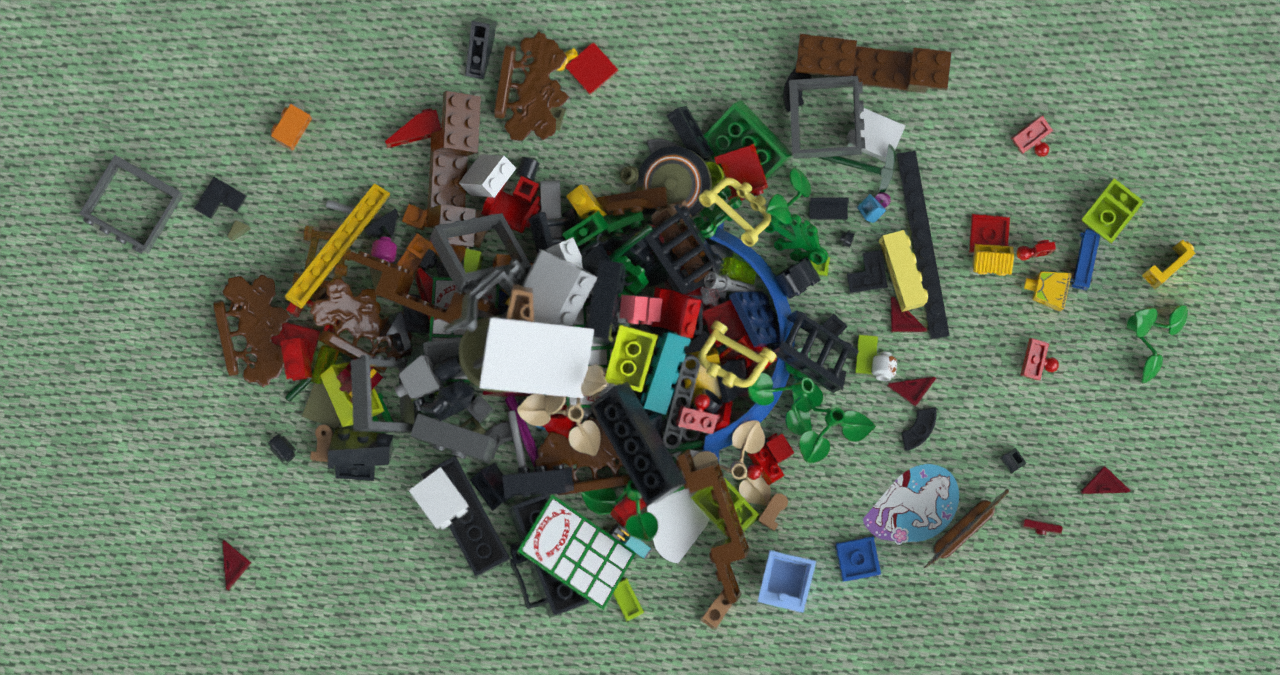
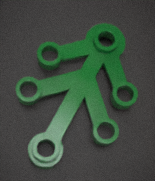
(709, 227)
(814, 252)

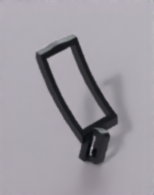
(516, 559)

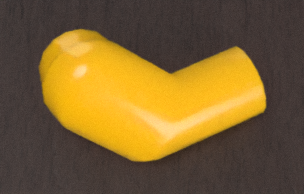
(572, 53)

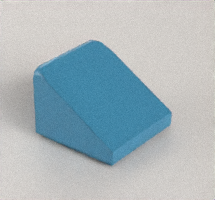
(871, 209)

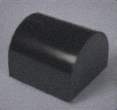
(527, 168)
(1013, 460)

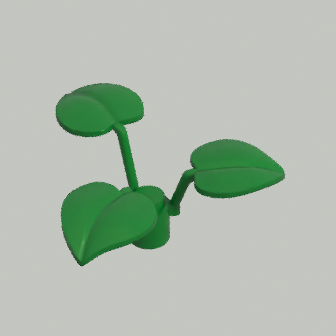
(779, 207)
(1142, 323)
(762, 394)
(813, 446)
(638, 526)

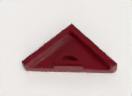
(904, 320)
(913, 389)
(1104, 483)
(234, 564)

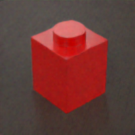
(525, 190)
(779, 447)

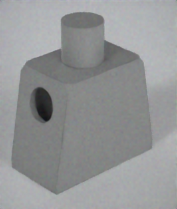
(419, 379)

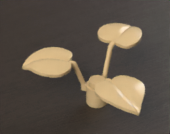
(593, 383)
(582, 438)
(748, 438)

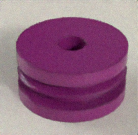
(885, 197)

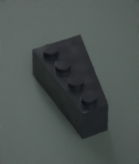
(606, 301)

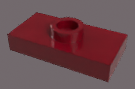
(1041, 528)

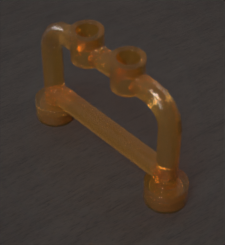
(314, 236)

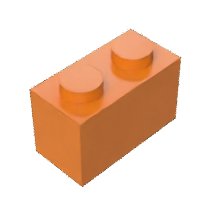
(291, 126)

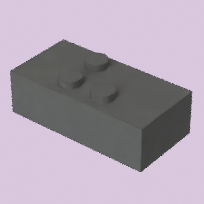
(458, 440)

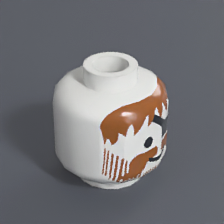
(884, 366)

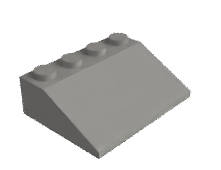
(557, 289)

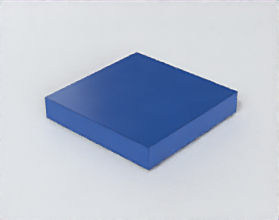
(858, 559)

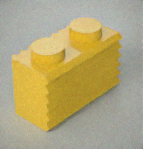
(993, 259)

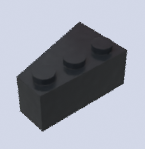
(359, 447)
(538, 481)

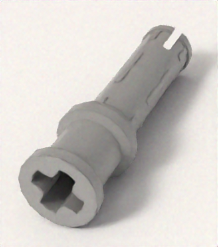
(724, 283)

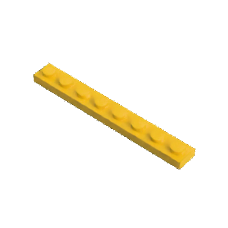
(337, 246)

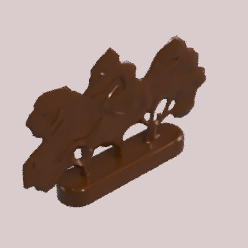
(536, 93)
(356, 315)
(257, 323)
(558, 450)
(965, 528)

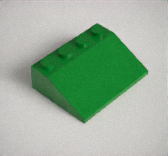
(742, 128)

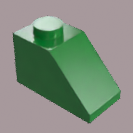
(587, 229)

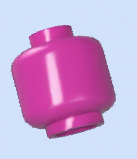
(384, 249)

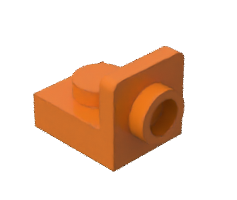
(415, 217)

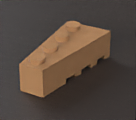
(521, 304)

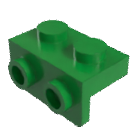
(623, 222)
(636, 275)

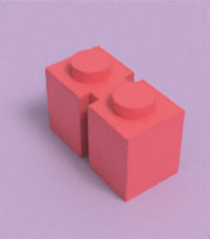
(640, 308)

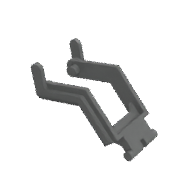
(469, 304)

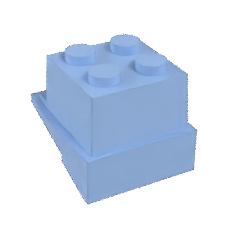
(786, 581)

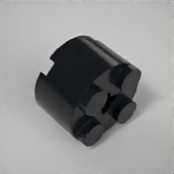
(797, 278)

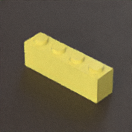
(903, 270)

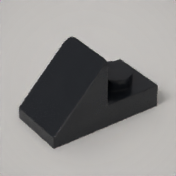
(388, 221)
(396, 326)

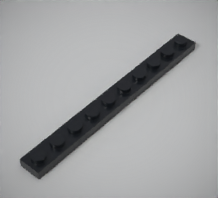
(922, 243)

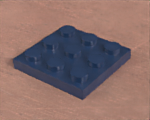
(757, 317)

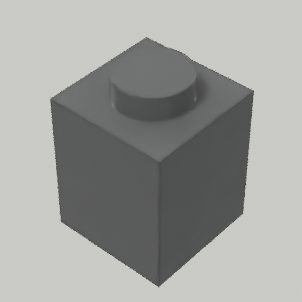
(480, 409)

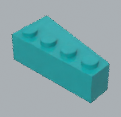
(663, 372)

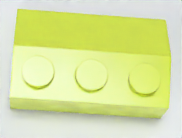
(631, 357)
(340, 399)

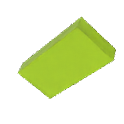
(867, 350)
(627, 600)

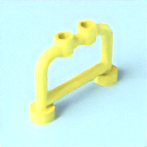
(743, 190)
(729, 378)

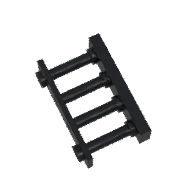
(541, 230)
(673, 266)
(800, 360)

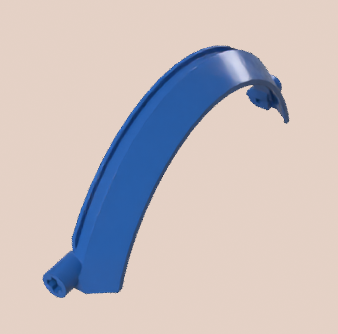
(723, 438)

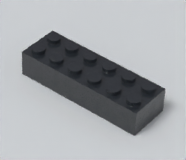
(637, 443)
(474, 529)
(556, 595)

